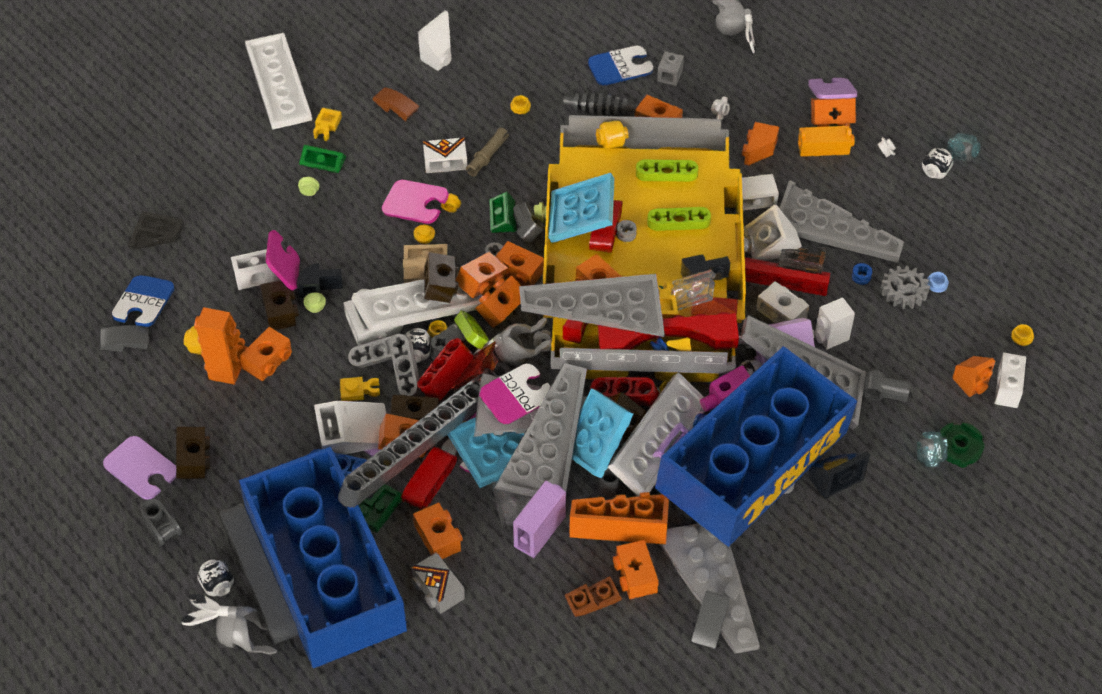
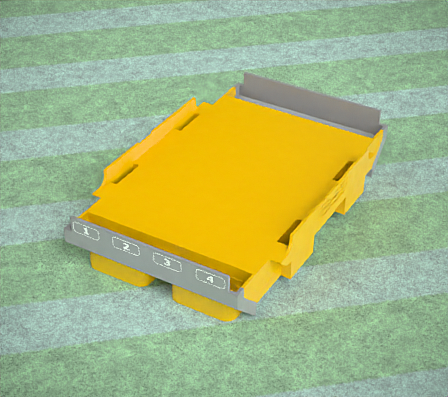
(651, 250)

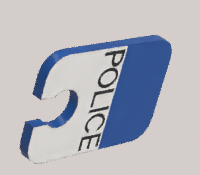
(618, 65)
(143, 295)

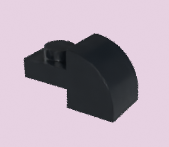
(698, 264)
(314, 280)

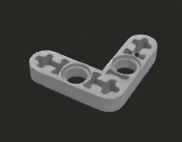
(391, 352)

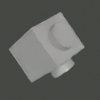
(670, 68)

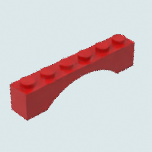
(716, 331)

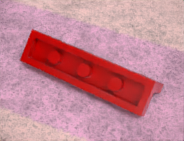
(769, 272)

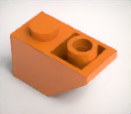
(761, 142)
(974, 374)

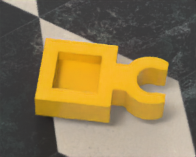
(327, 121)
(667, 302)
(354, 388)

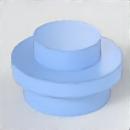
(938, 282)

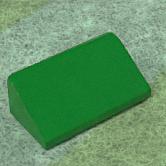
(322, 159)
(502, 213)

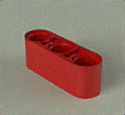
(604, 238)
(445, 369)
(636, 385)
(429, 478)

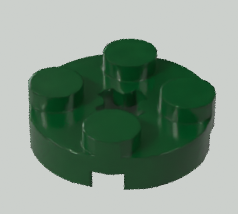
(973, 445)

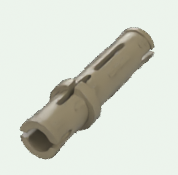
(483, 156)

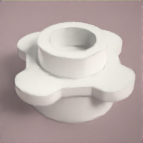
(720, 108)
(887, 147)

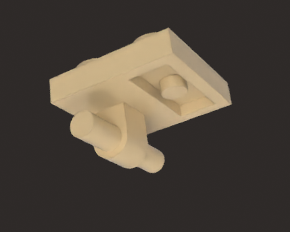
(415, 259)

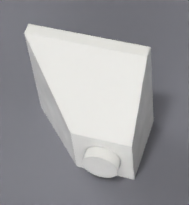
(435, 42)
(772, 234)

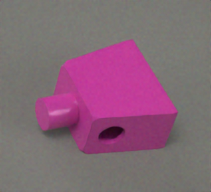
(723, 387)

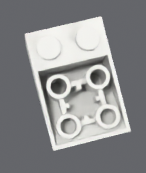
(349, 425)

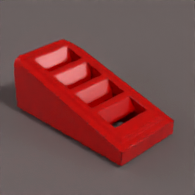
(574, 330)

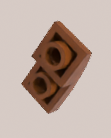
(399, 103)
(592, 598)

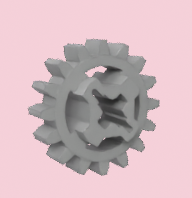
(905, 287)

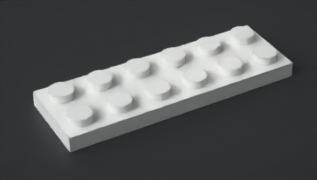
(278, 81)
(406, 305)
(635, 459)

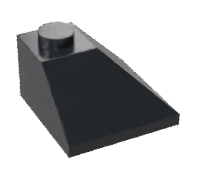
(838, 472)

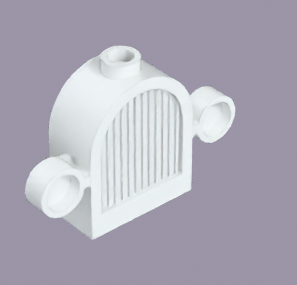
(360, 330)

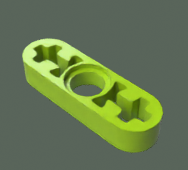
(682, 175)
(664, 213)
(471, 329)

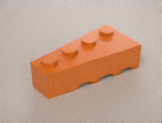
(220, 345)
(621, 518)

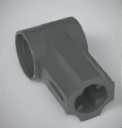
(528, 223)
(879, 387)

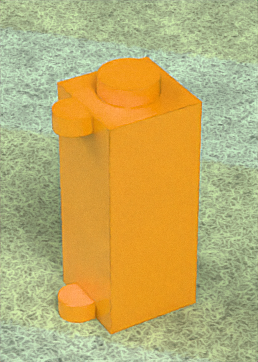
(825, 141)

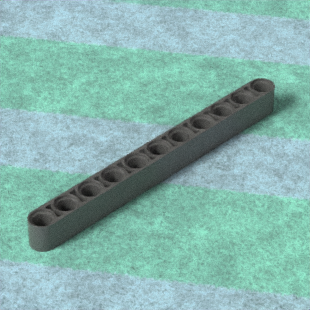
(413, 442)

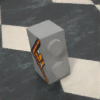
(438, 583)

